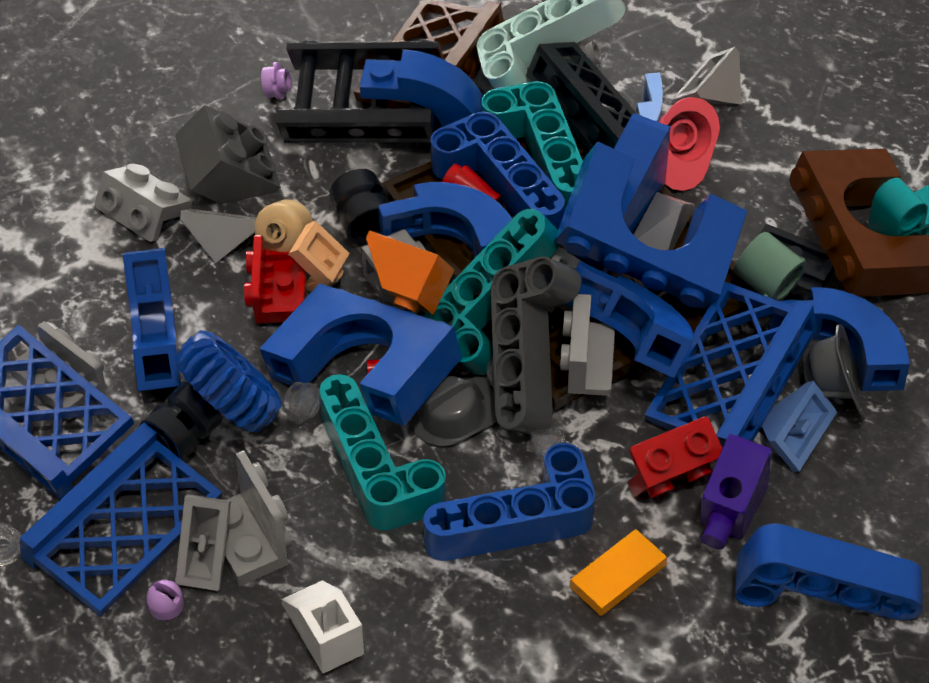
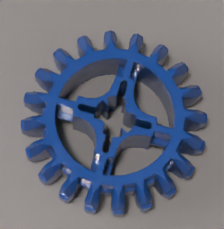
(228, 381)

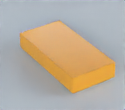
(618, 572)

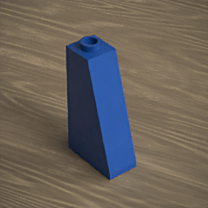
(649, 145)

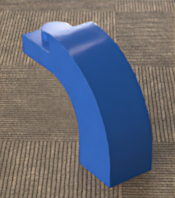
(423, 81)
(448, 211)
(152, 319)
(646, 320)
(872, 336)

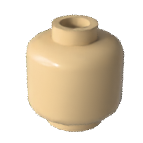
(281, 224)

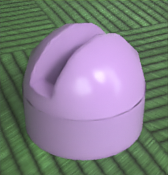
(160, 605)

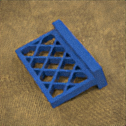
(768, 374)
(32, 451)
(86, 503)

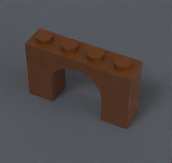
(861, 258)

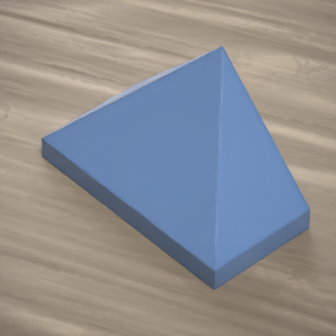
(798, 424)

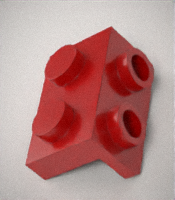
(276, 283)
(673, 455)

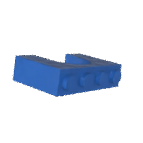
(596, 229)
(335, 320)

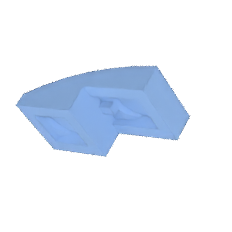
(652, 97)

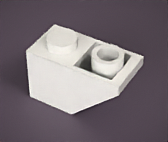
(326, 624)

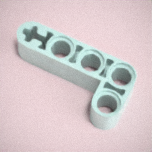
(510, 46)

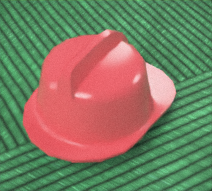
(691, 141)

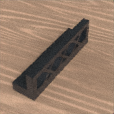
(579, 100)

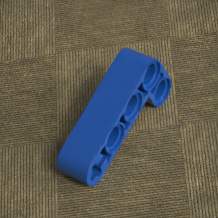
(501, 160)
(456, 527)
(826, 569)

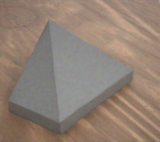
(715, 80)
(663, 222)
(218, 231)
(203, 542)

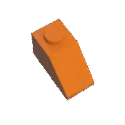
(409, 273)

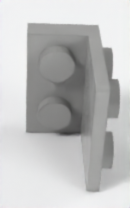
(255, 526)

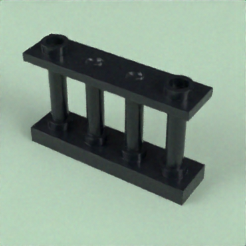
(346, 124)

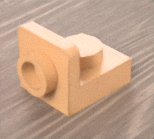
(319, 255)

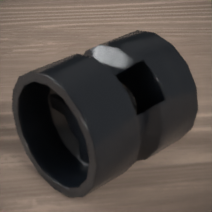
(357, 201)
(183, 420)

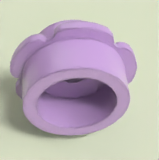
(276, 81)

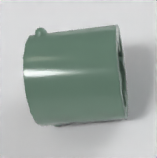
(770, 267)

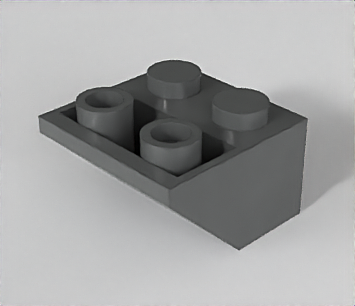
(226, 157)

